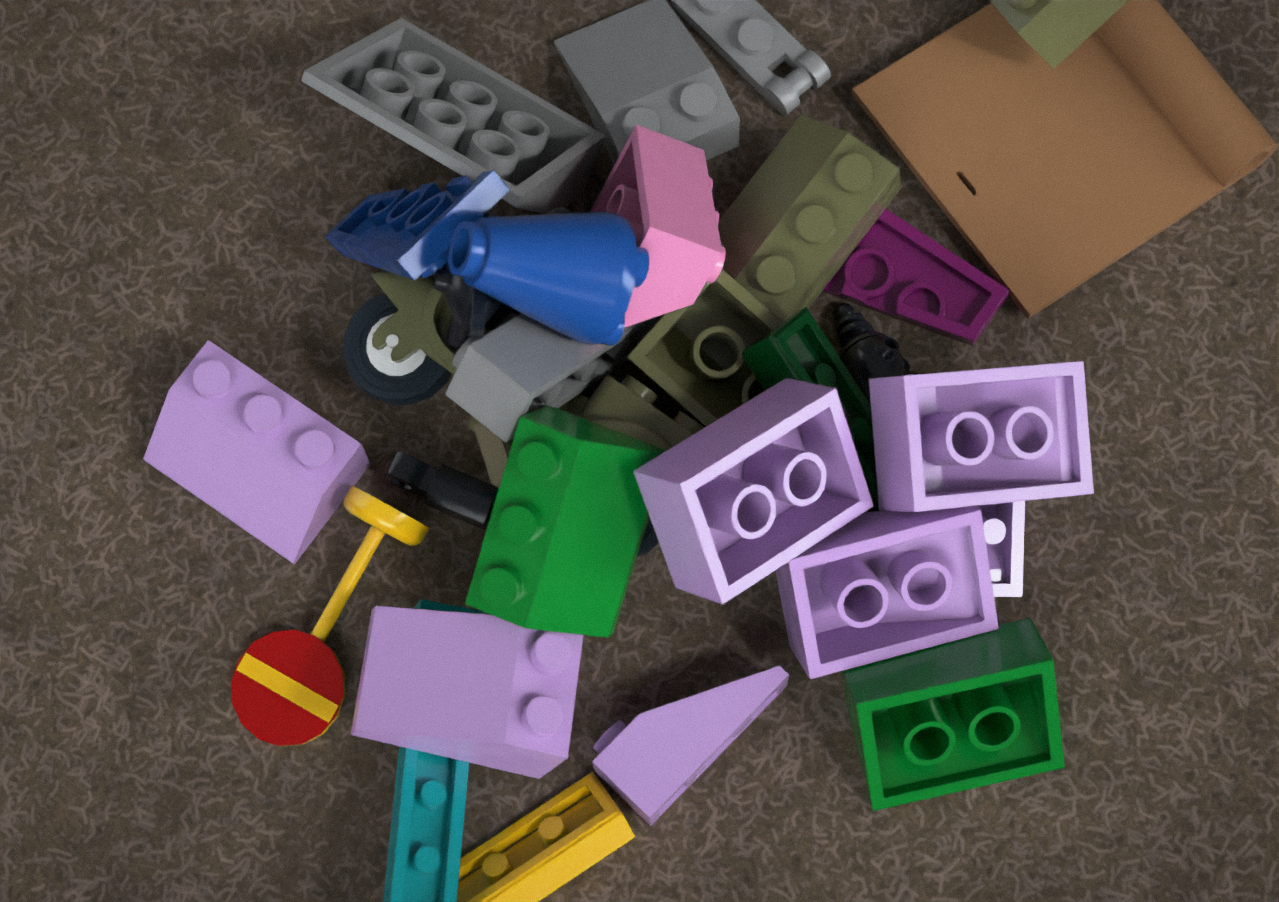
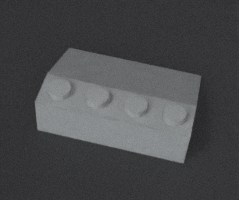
(462, 114)

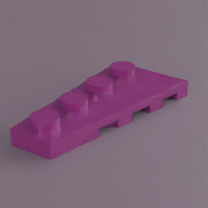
(917, 282)

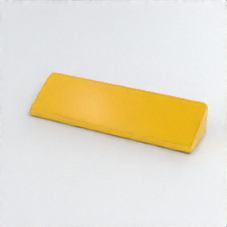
(551, 854)

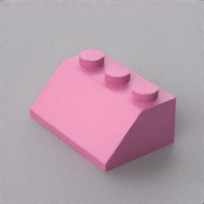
(671, 209)

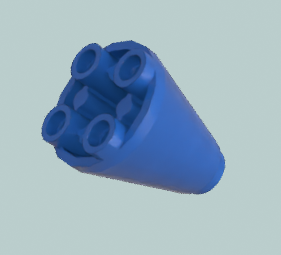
(555, 268)

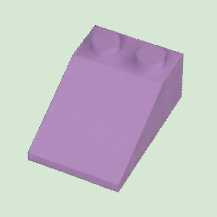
(981, 437)
(887, 588)
(468, 688)

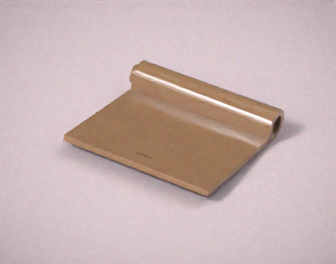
(1065, 158)

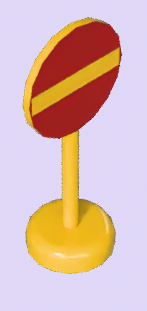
(291, 681)

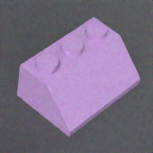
(253, 452)

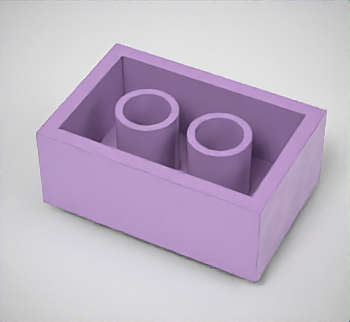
(754, 489)

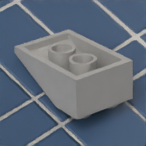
(649, 74)

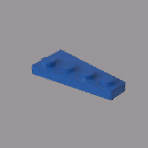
(414, 229)

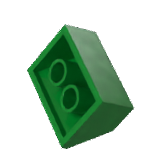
(563, 526)
(955, 715)

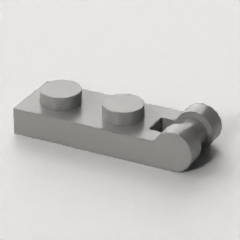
(755, 47)

